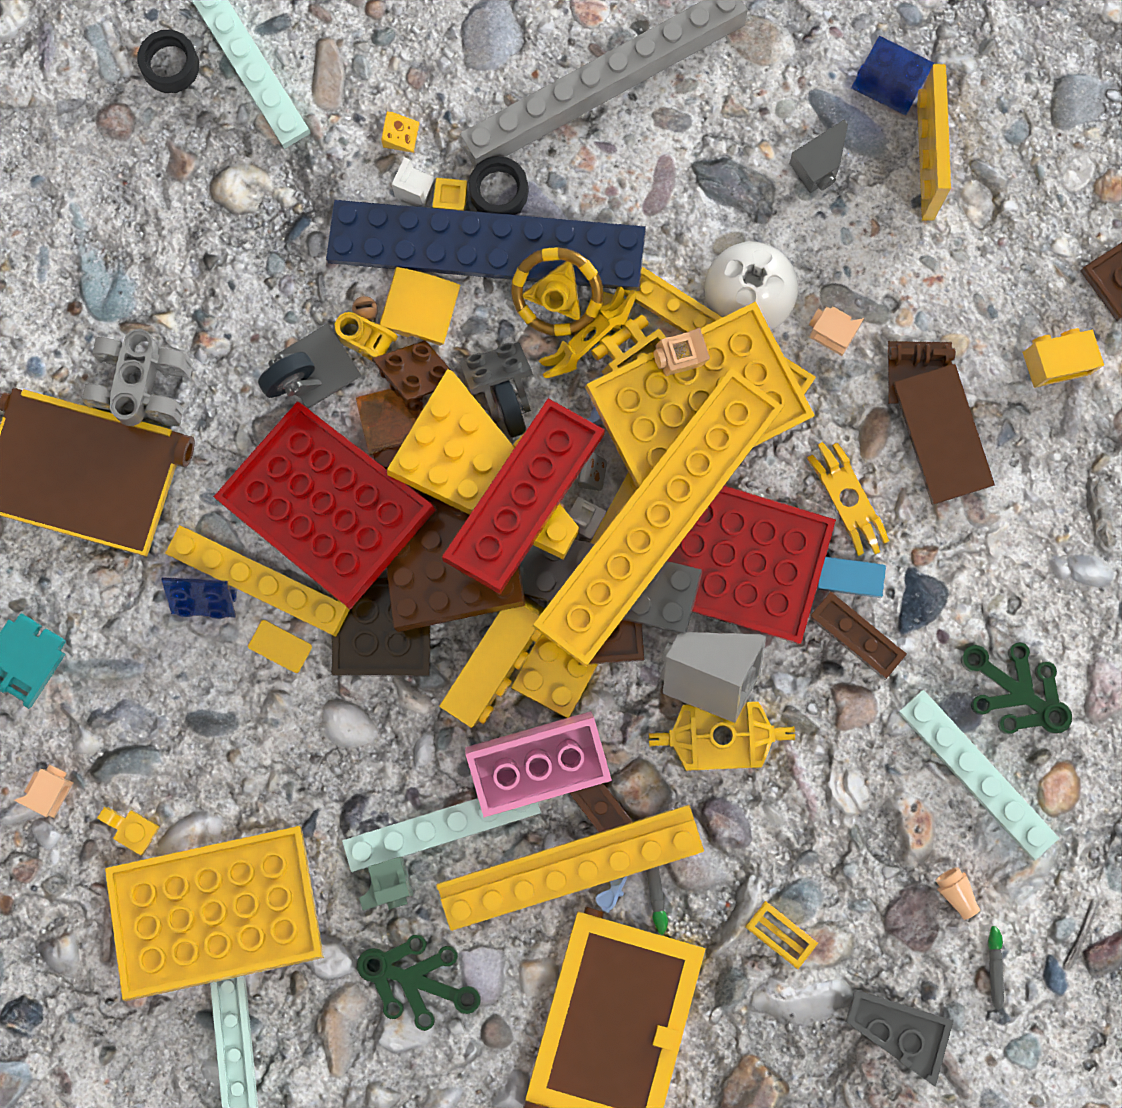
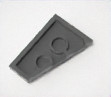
(902, 1031)

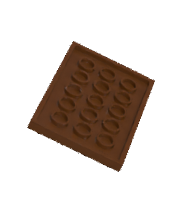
(431, 591)

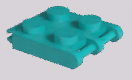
(28, 659)

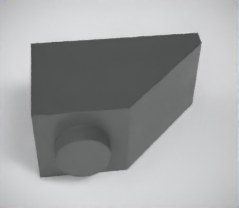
(820, 158)

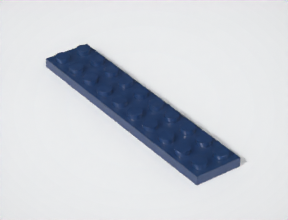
(479, 242)

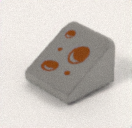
(593, 473)

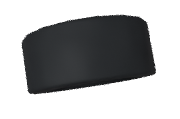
(160, 40)
(493, 165)

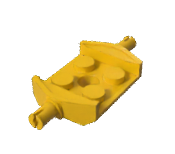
(698, 750)

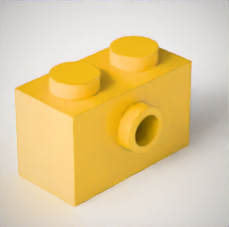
(1062, 357)

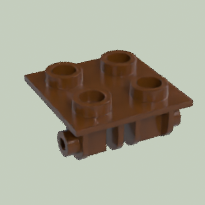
(914, 358)
(412, 372)

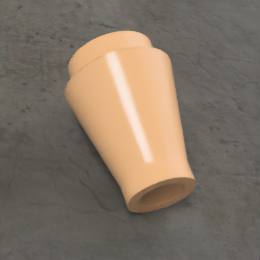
(957, 891)

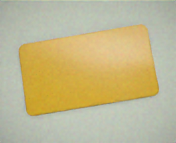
(280, 646)

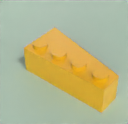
(492, 664)

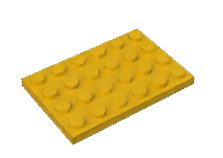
(650, 410)
(213, 913)

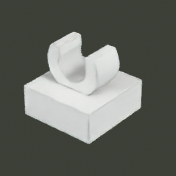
(587, 517)

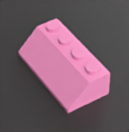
(537, 764)

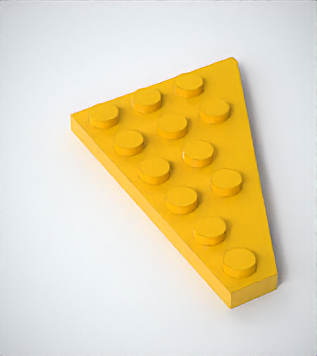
(458, 453)

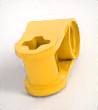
(369, 340)

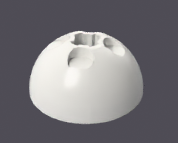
(773, 292)

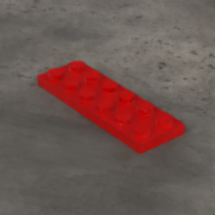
(523, 496)

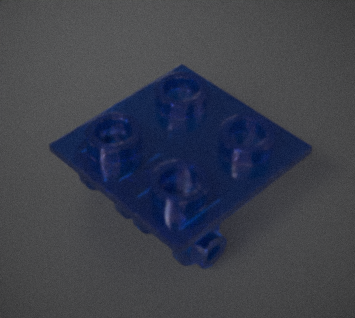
(892, 75)
(200, 597)

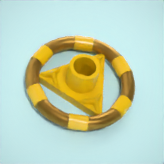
(557, 291)

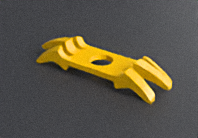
(569, 353)
(854, 516)

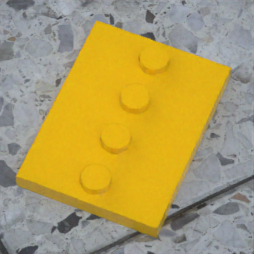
(933, 142)

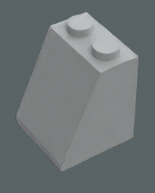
(713, 670)

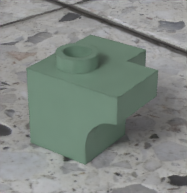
(388, 885)

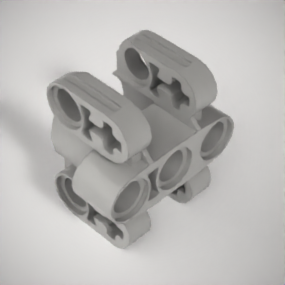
(127, 362)

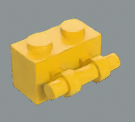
(631, 329)

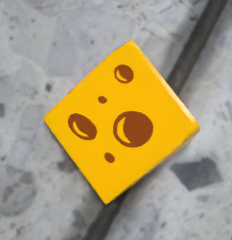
(399, 132)

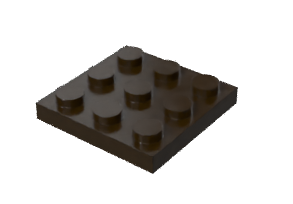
(371, 645)

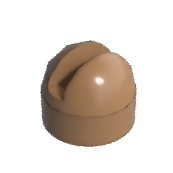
(368, 313)

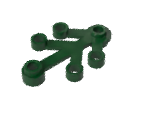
(1020, 692)
(413, 979)

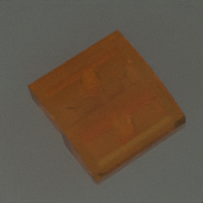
(385, 420)

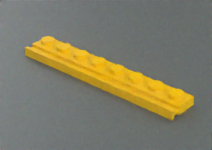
(570, 867)

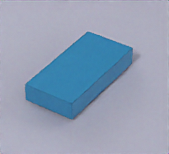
(852, 577)

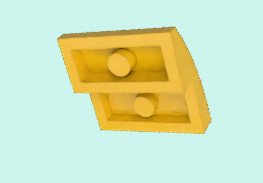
(419, 305)

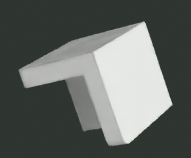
(412, 184)

